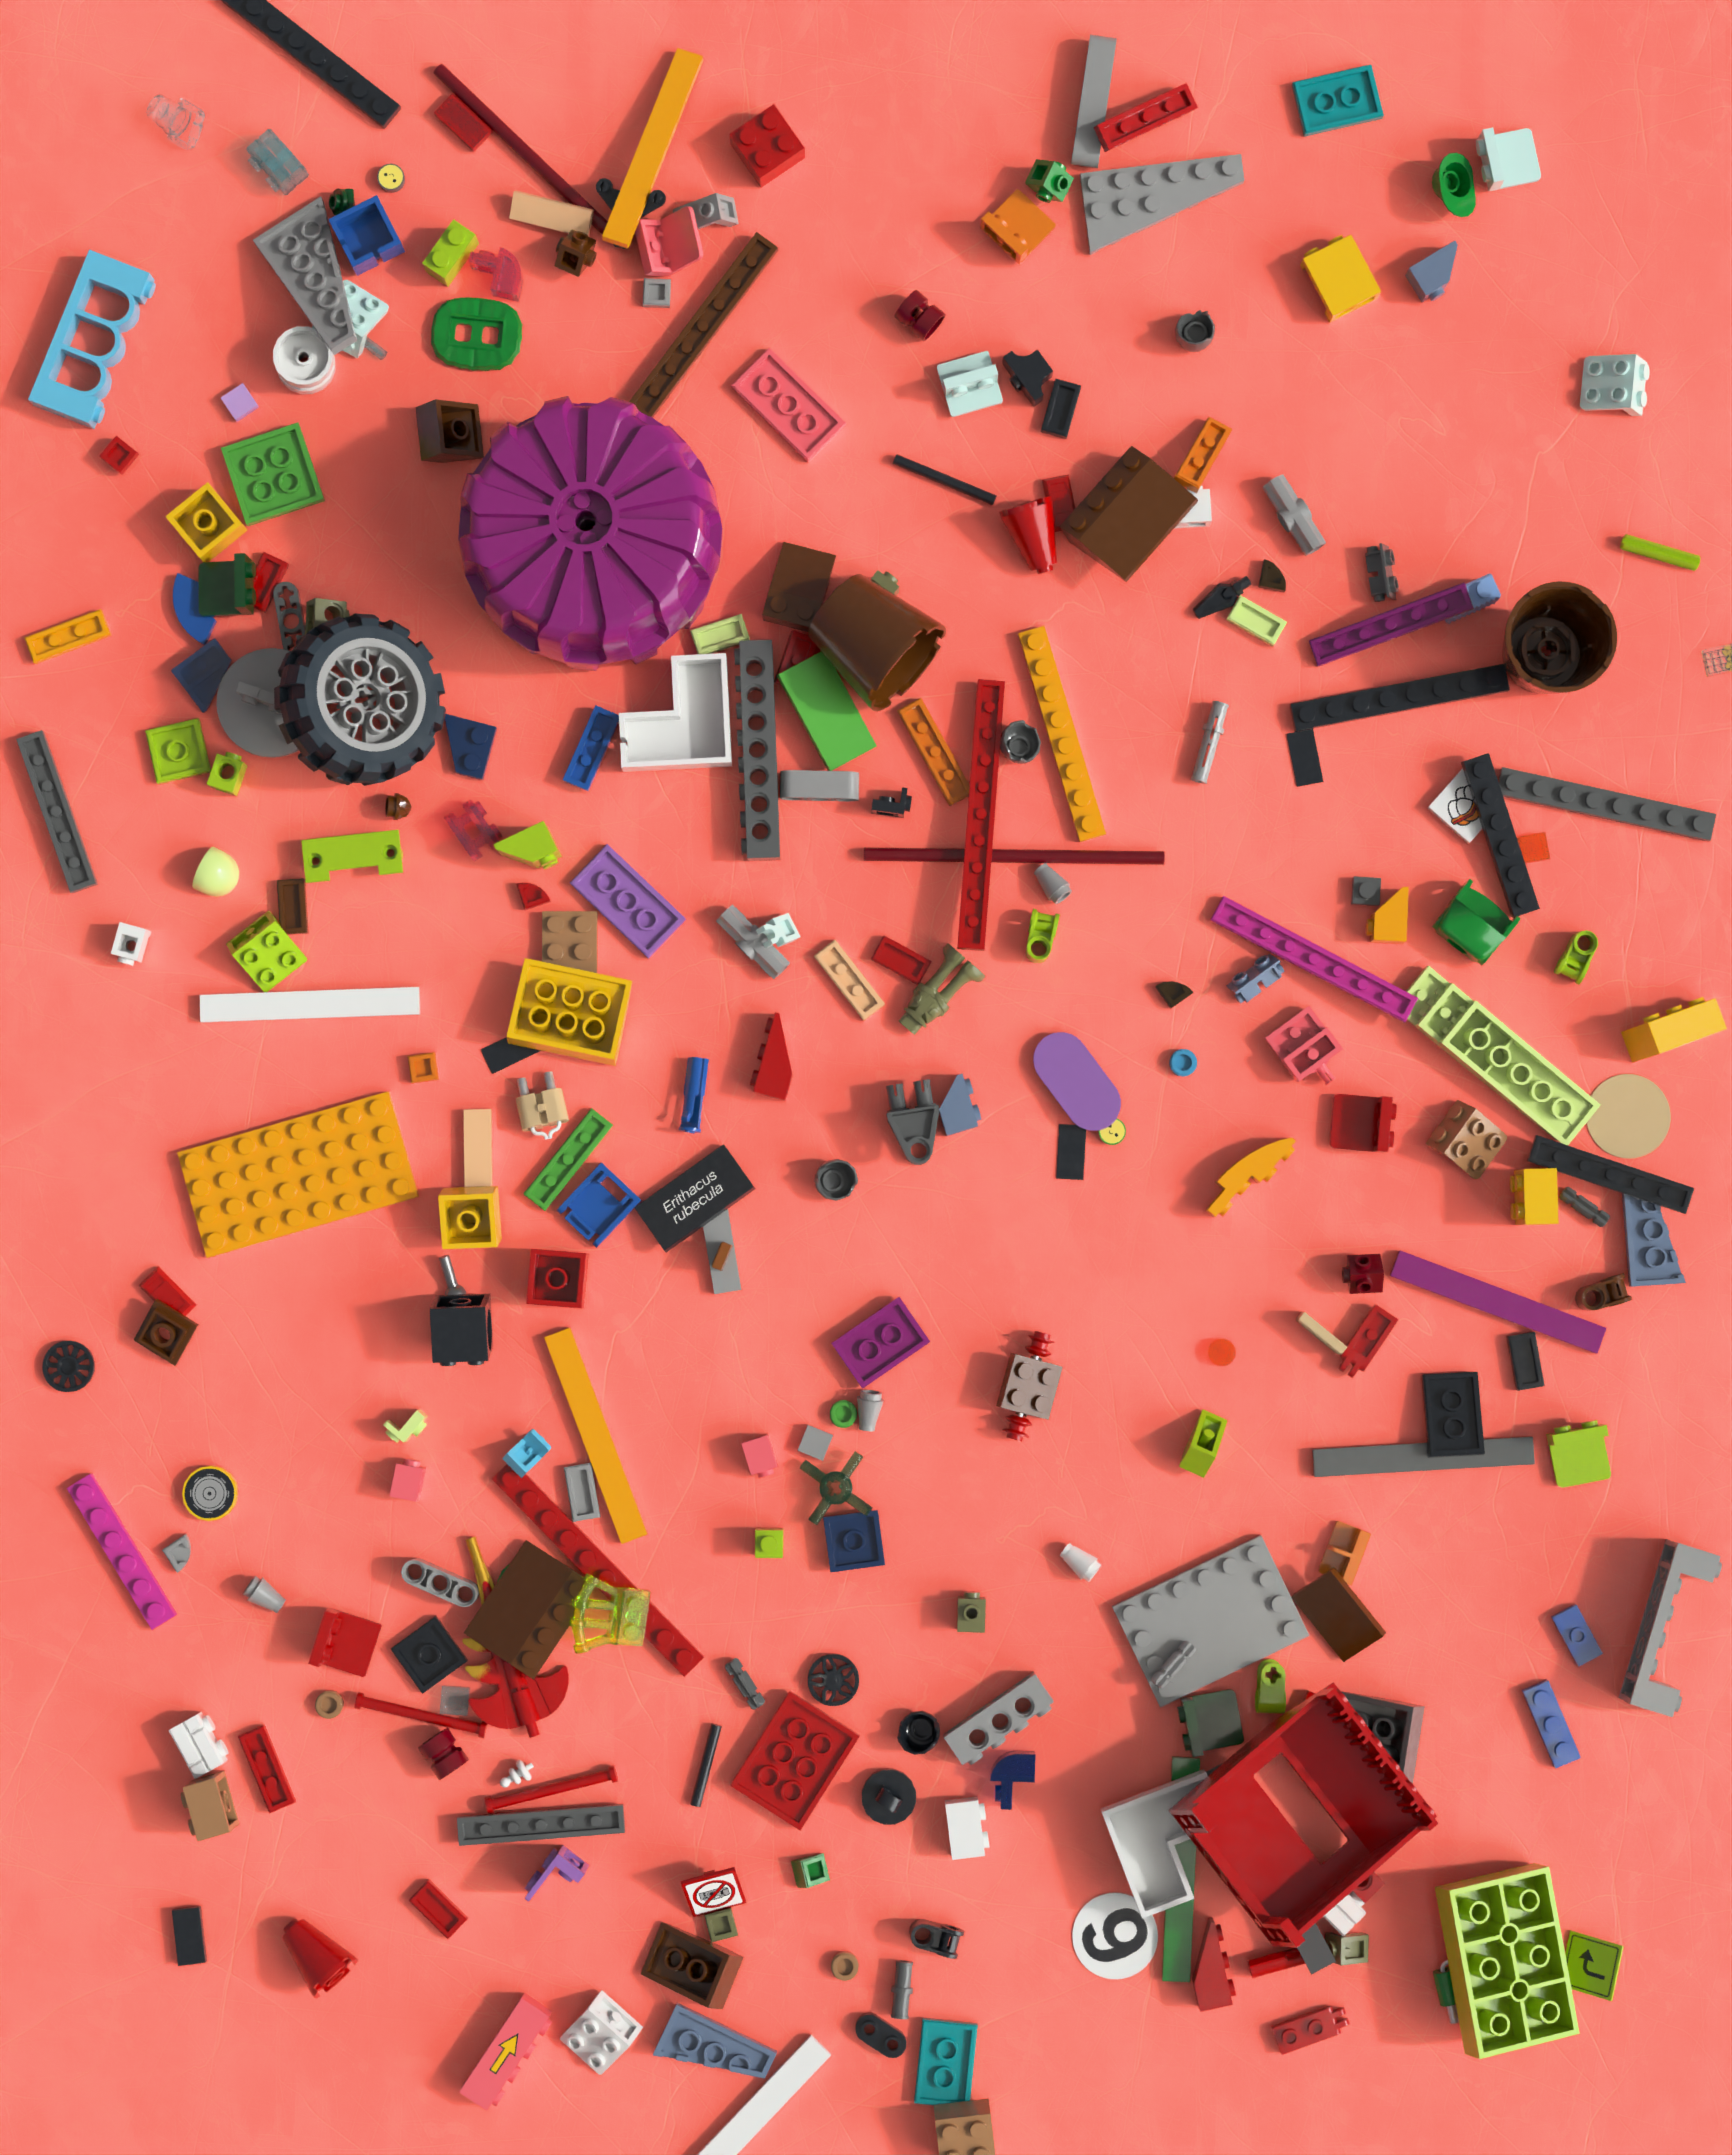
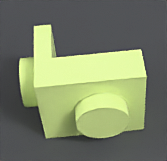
(413, 1426)

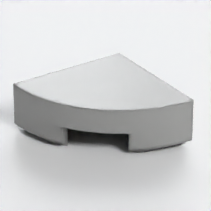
(179, 1552)

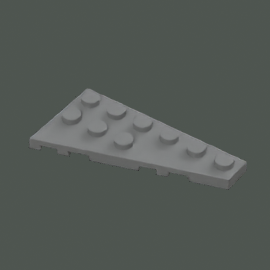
(1142, 196)
(308, 266)

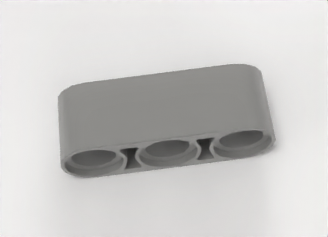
(819, 785)
(426, 1582)

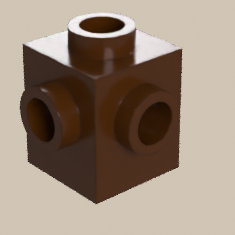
(575, 252)

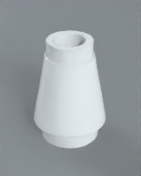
(1081, 1562)

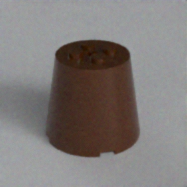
(1571, 626)
(875, 639)

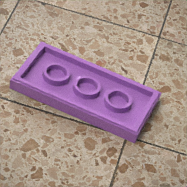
(627, 901)

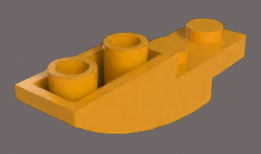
(1257, 1165)

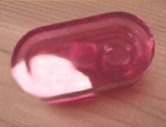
(475, 813)

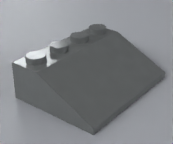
(1394, 1724)

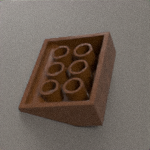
(1128, 514)
(527, 1610)

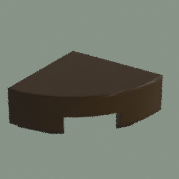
(1271, 577)
(1173, 992)

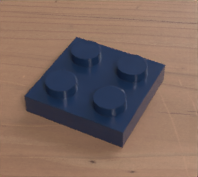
(854, 1541)

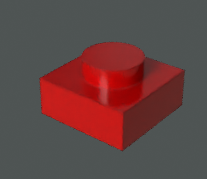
(119, 455)

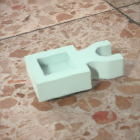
(779, 931)

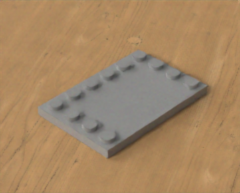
(1225, 1607)

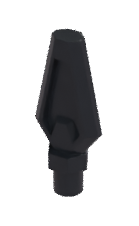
(1221, 597)

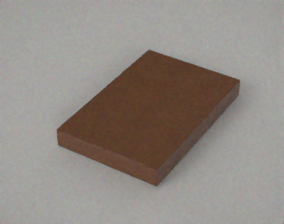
(1338, 1614)

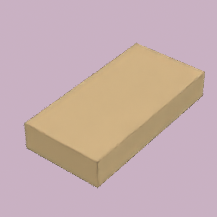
(1321, 1333)

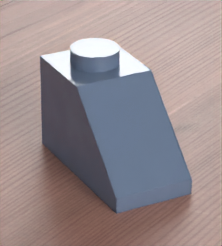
(1433, 273)

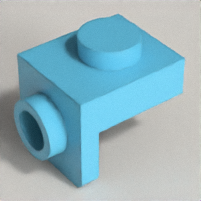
(527, 1453)

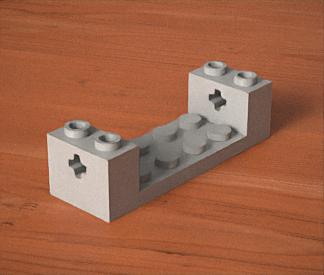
(1637, 1685)

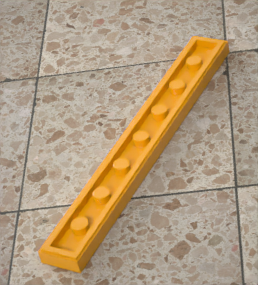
(652, 148)
(596, 1435)

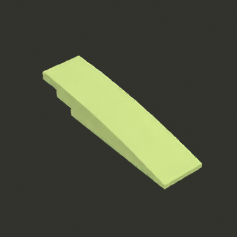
(1499, 1057)

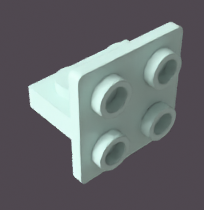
(970, 383)

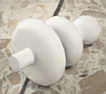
(514, 1775)

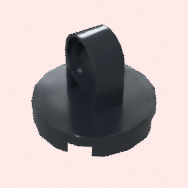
(888, 1796)

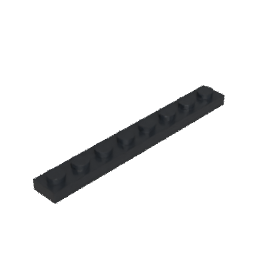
(317, 59)
(1399, 697)

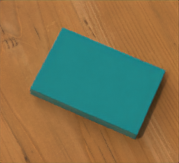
(1337, 100)
(945, 2061)

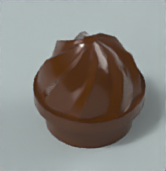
(397, 806)

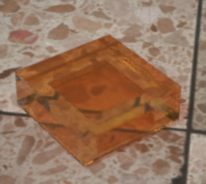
(1534, 847)

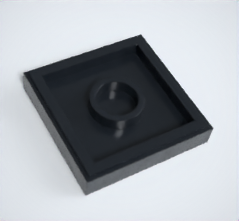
(429, 1654)

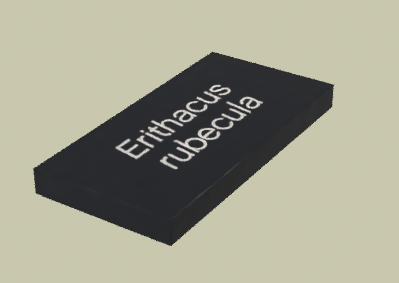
(695, 1198)

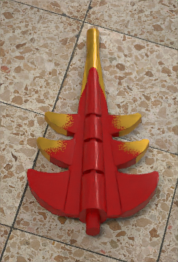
(518, 1697)

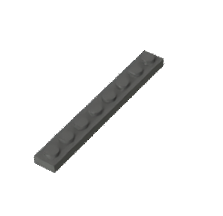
(1606, 804)

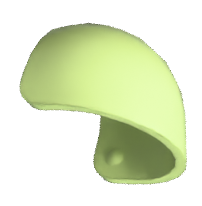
(216, 873)

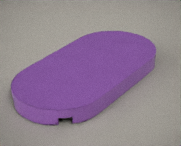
(1077, 1081)

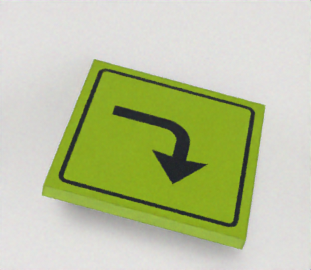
(1593, 1964)

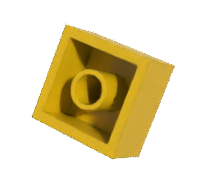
(206, 523)
(1534, 1196)
(470, 1217)

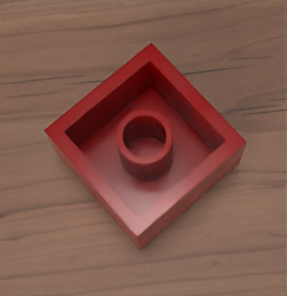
(767, 145)
(557, 1278)

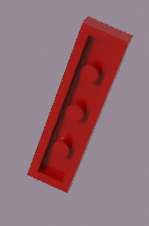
(1145, 117)

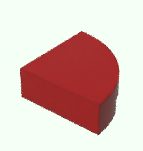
(532, 895)

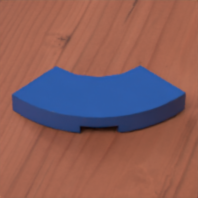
(187, 609)

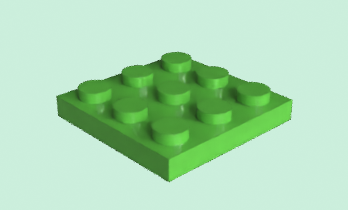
(272, 474)

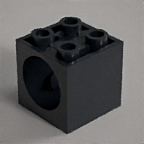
(461, 1329)

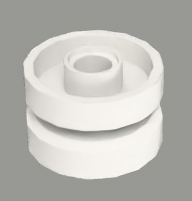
(303, 376)

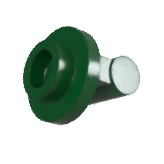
(341, 200)

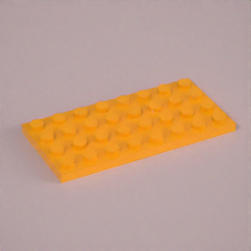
(298, 1174)

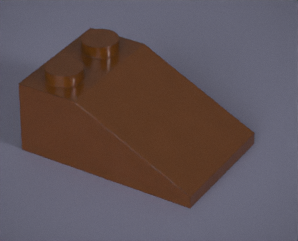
(798, 586)
(692, 1966)

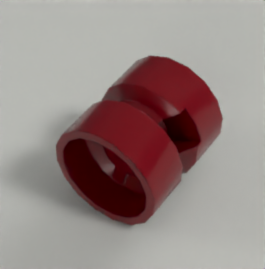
(926, 322)
(443, 1753)

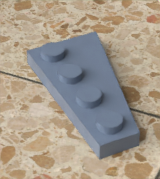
(1648, 1245)
(707, 2042)

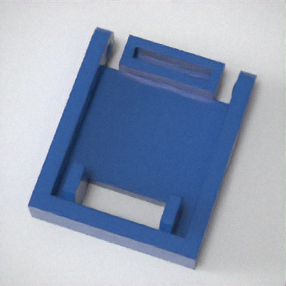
(596, 1208)

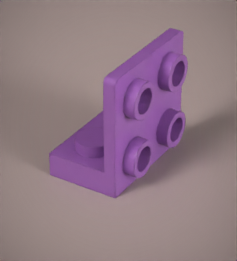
(570, 1868)

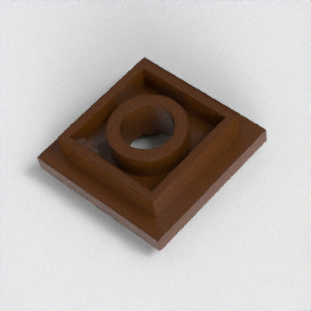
(178, 1325)

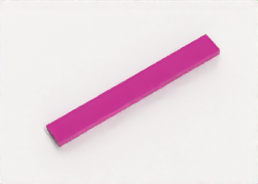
(1314, 959)

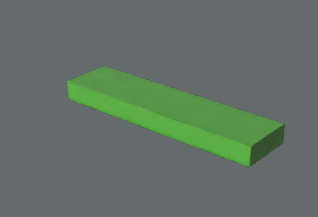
(568, 1159)

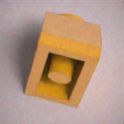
(1389, 921)

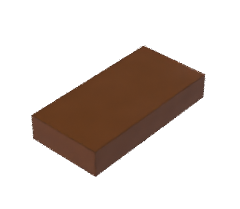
(292, 906)

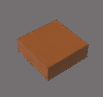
(721, 1256)

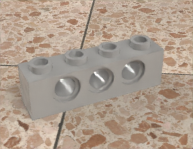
(1029, 1688)

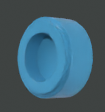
(1183, 1062)

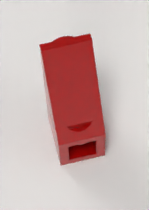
(775, 1068)
(1209, 1975)

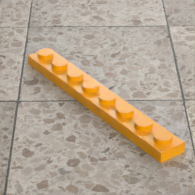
(1062, 734)

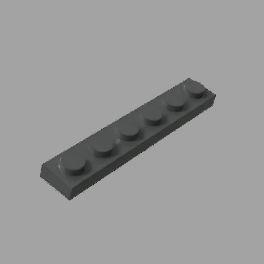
(57, 811)
(541, 1824)

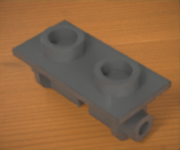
(1385, 582)

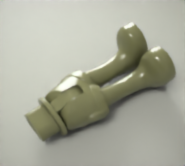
(927, 1001)

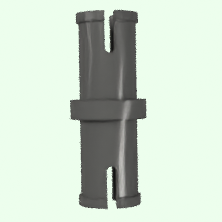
(902, 1989)

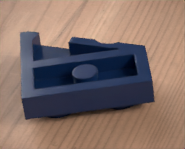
(470, 745)

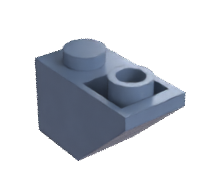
(957, 1110)

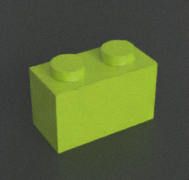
(450, 253)

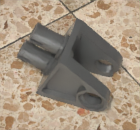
(916, 1124)

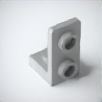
(714, 209)

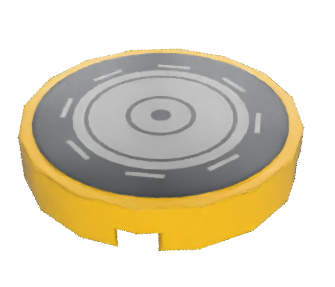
(210, 1493)

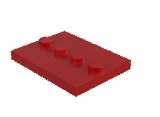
(795, 1760)

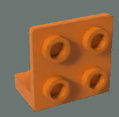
(1017, 226)

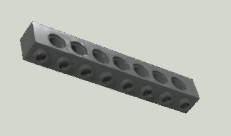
(760, 653)

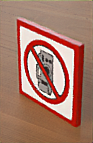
(713, 1891)

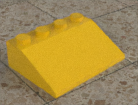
(569, 1012)

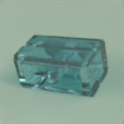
(277, 162)

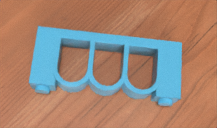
(113, 276)

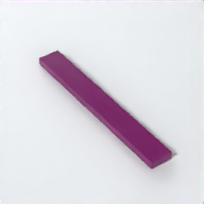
(1498, 1302)

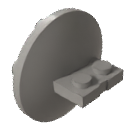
(247, 704)

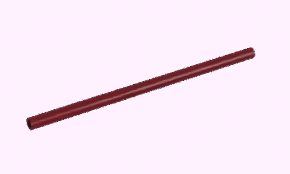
(1018, 856)

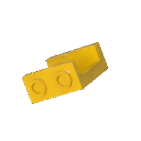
(1340, 277)

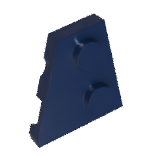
(203, 672)

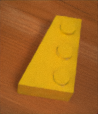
(1675, 1029)

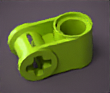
(1043, 931)
(1577, 958)
(1270, 1693)

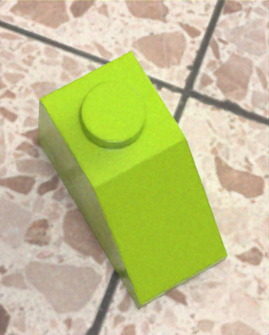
(1203, 1443)

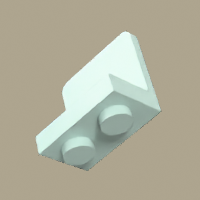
(1508, 158)
(365, 313)
(1614, 383)

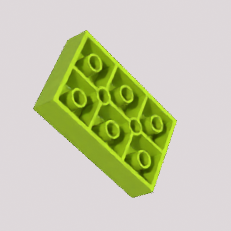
(1507, 1960)

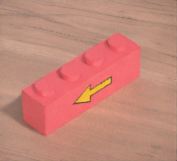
(505, 2052)

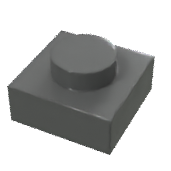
(1366, 891)

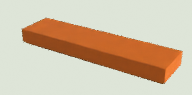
(934, 751)

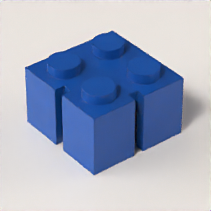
(366, 235)

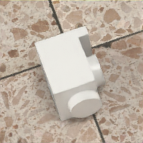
(126, 934)

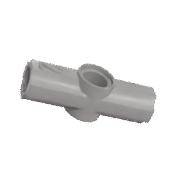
(1294, 515)
(751, 943)

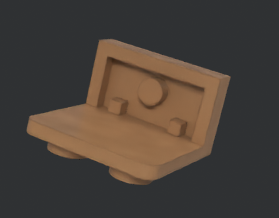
(1467, 1139)

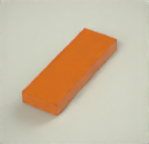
(1202, 454)

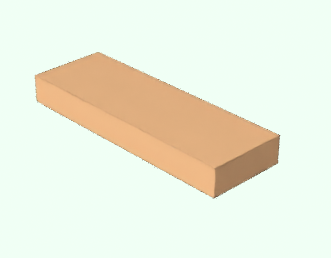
(550, 213)
(849, 980)
(478, 1148)

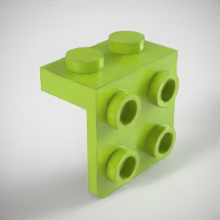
(1579, 1454)

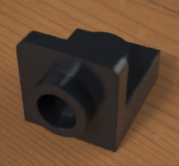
(888, 807)

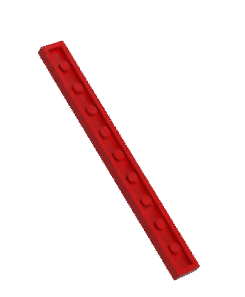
(981, 815)
(592, 1560)

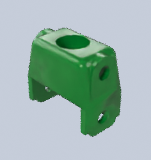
(1474, 924)

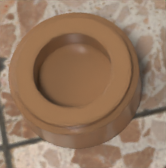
(329, 1704)
(844, 1965)

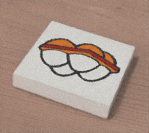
(1457, 808)

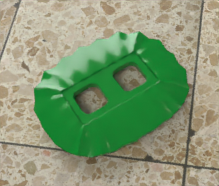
(478, 314)

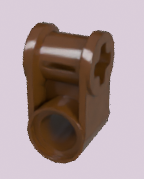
(1608, 1292)

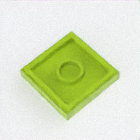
(178, 751)

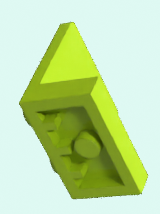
(266, 952)

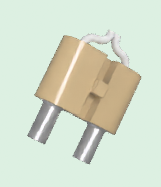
(542, 1108)

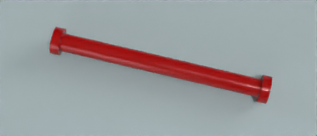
(421, 1715)
(551, 1789)

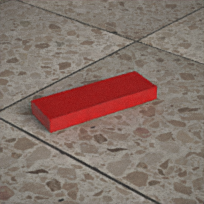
(266, 1768)

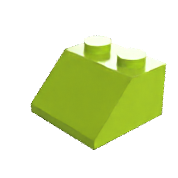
(531, 846)

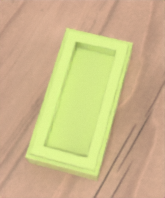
(1256, 620)
(720, 635)

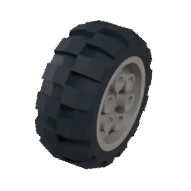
(328, 738)

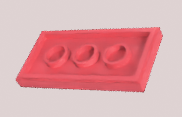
(788, 405)

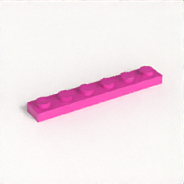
(121, 1551)

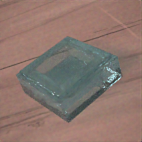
(454, 1700)

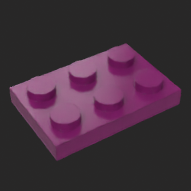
(880, 1342)

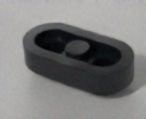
(881, 2035)

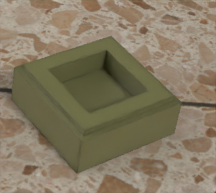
(721, 1924)

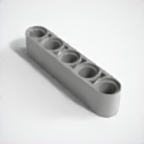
(1093, 100)

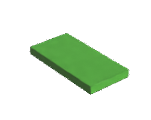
(826, 711)

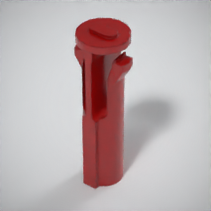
(1275, 1962)

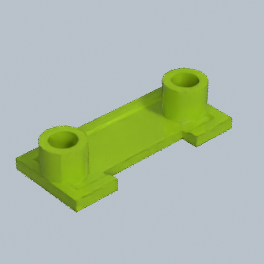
(352, 853)

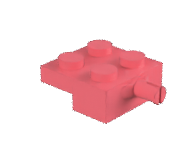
(1304, 1046)

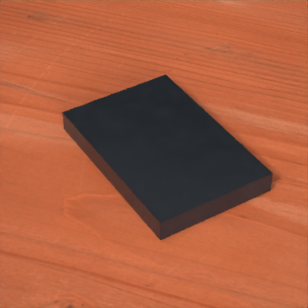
(1453, 1414)

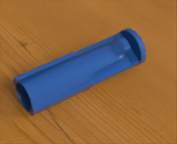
(693, 1094)

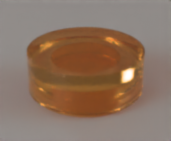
(1221, 1352)

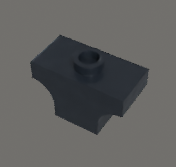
(1028, 374)

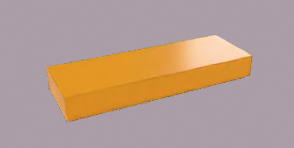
(68, 636)

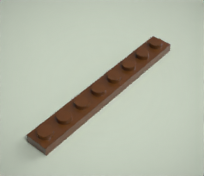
(704, 325)

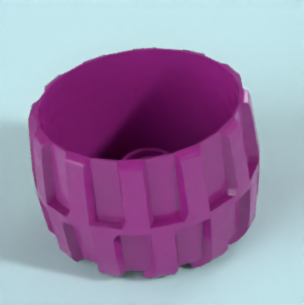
(601, 589)

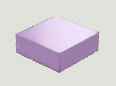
(239, 402)

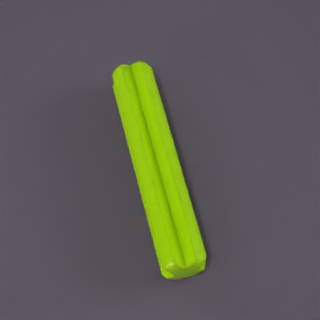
(1660, 552)

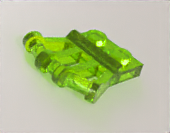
(625, 1621)

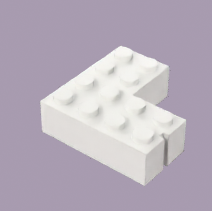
(691, 734)
(1145, 1843)

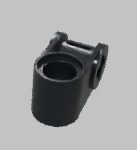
(938, 1938)

